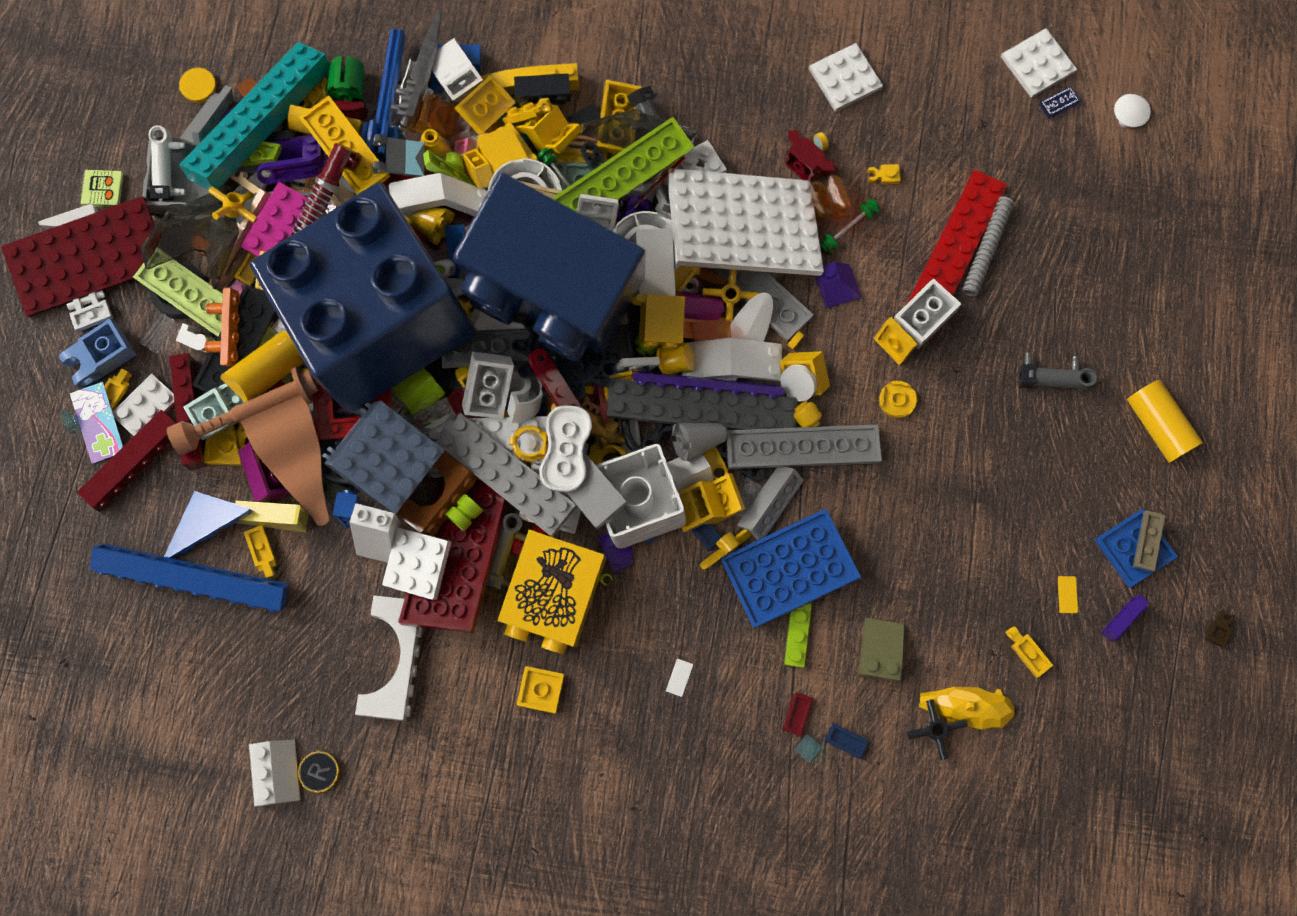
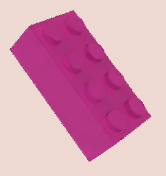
(275, 220)

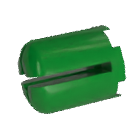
(346, 80)

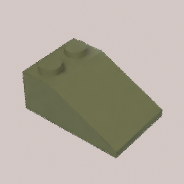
(881, 650)

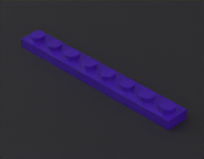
(700, 383)

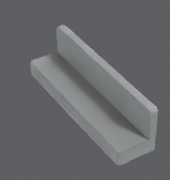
(208, 116)
(771, 501)

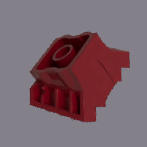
(807, 159)

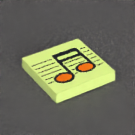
(102, 188)

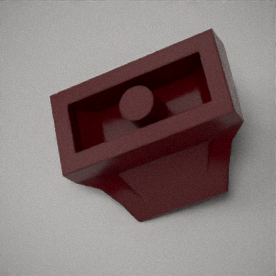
(352, 109)

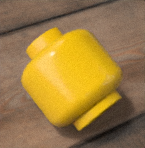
(807, 414)

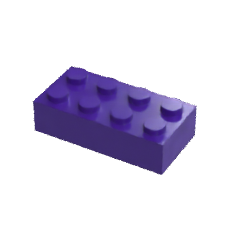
(1125, 617)

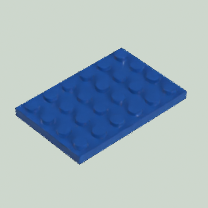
(790, 568)

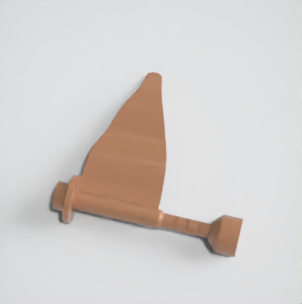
(280, 434)

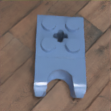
(98, 353)

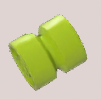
(464, 512)

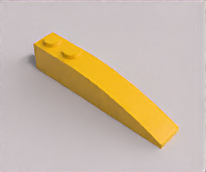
(506, 77)

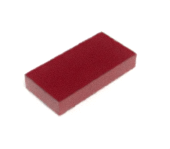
(797, 714)

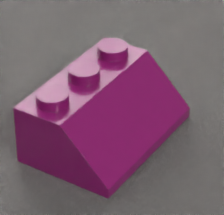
(262, 481)

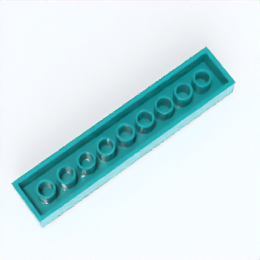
(255, 117)

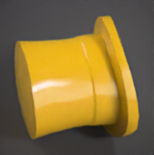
(676, 360)

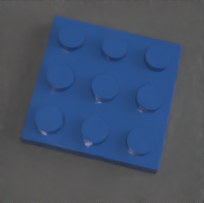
(1120, 547)

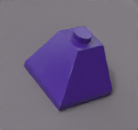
(837, 284)

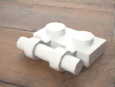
(91, 315)

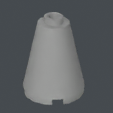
(697, 438)

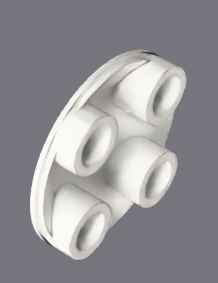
(1132, 110)

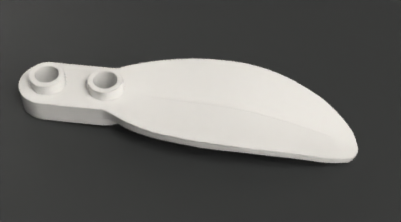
(752, 321)

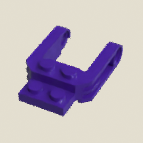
(309, 165)

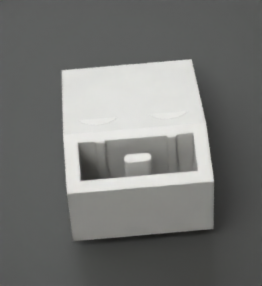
(455, 71)

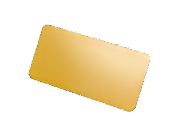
(1067, 594)

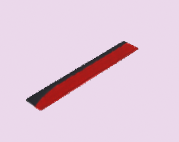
(658, 182)

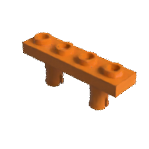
(229, 333)

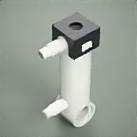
(161, 164)

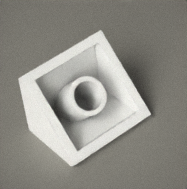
(690, 471)

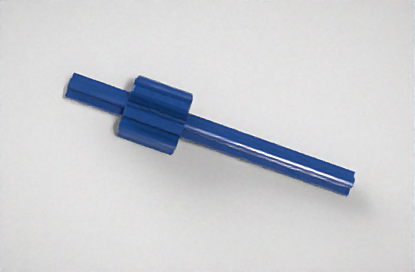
(387, 96)

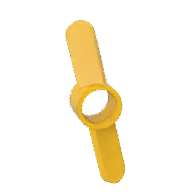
(727, 545)

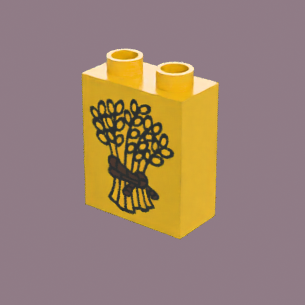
(551, 591)

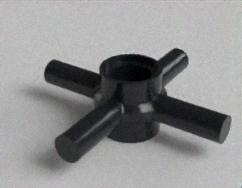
(945, 728)

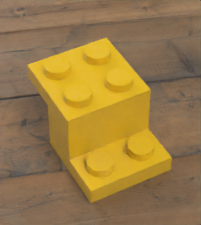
(549, 130)
(710, 501)

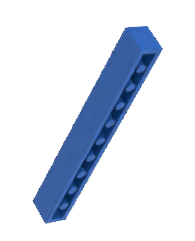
(189, 577)

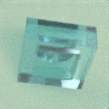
(70, 421)
(808, 748)

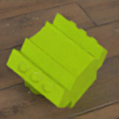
(418, 391)

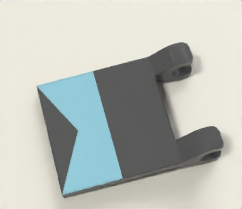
(402, 156)

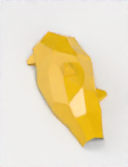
(974, 704)

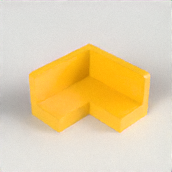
(814, 362)

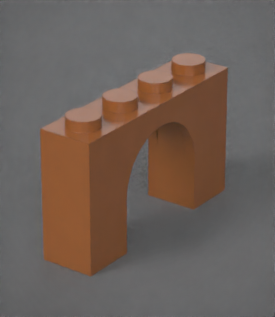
(457, 482)

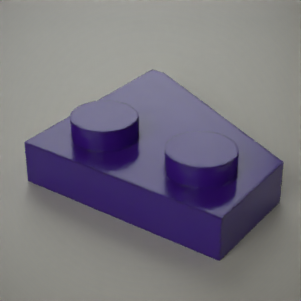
(617, 558)

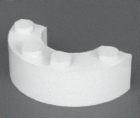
(525, 399)

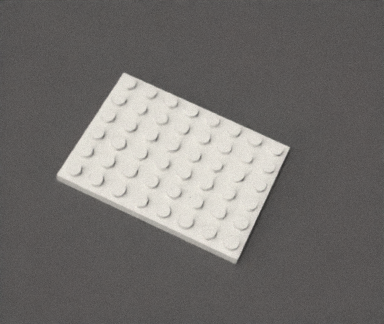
(743, 222)

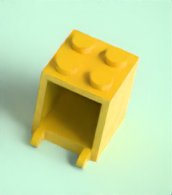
(501, 147)
(660, 320)

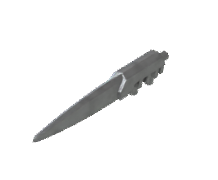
(414, 93)

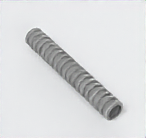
(988, 246)

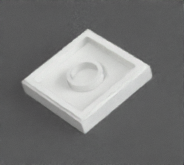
(644, 364)

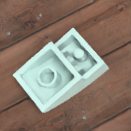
(211, 405)

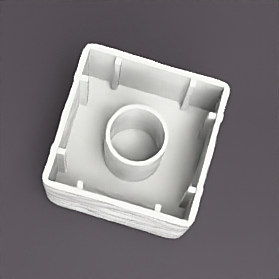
(650, 493)

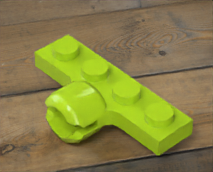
(451, 165)

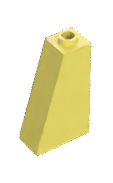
(275, 516)

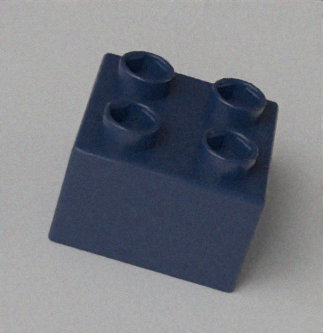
(549, 266)
(362, 298)

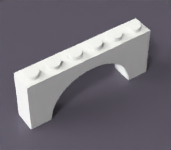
(393, 699)

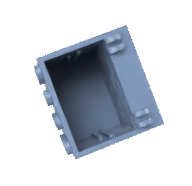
(383, 456)

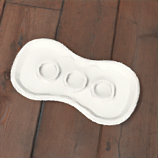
(564, 462)

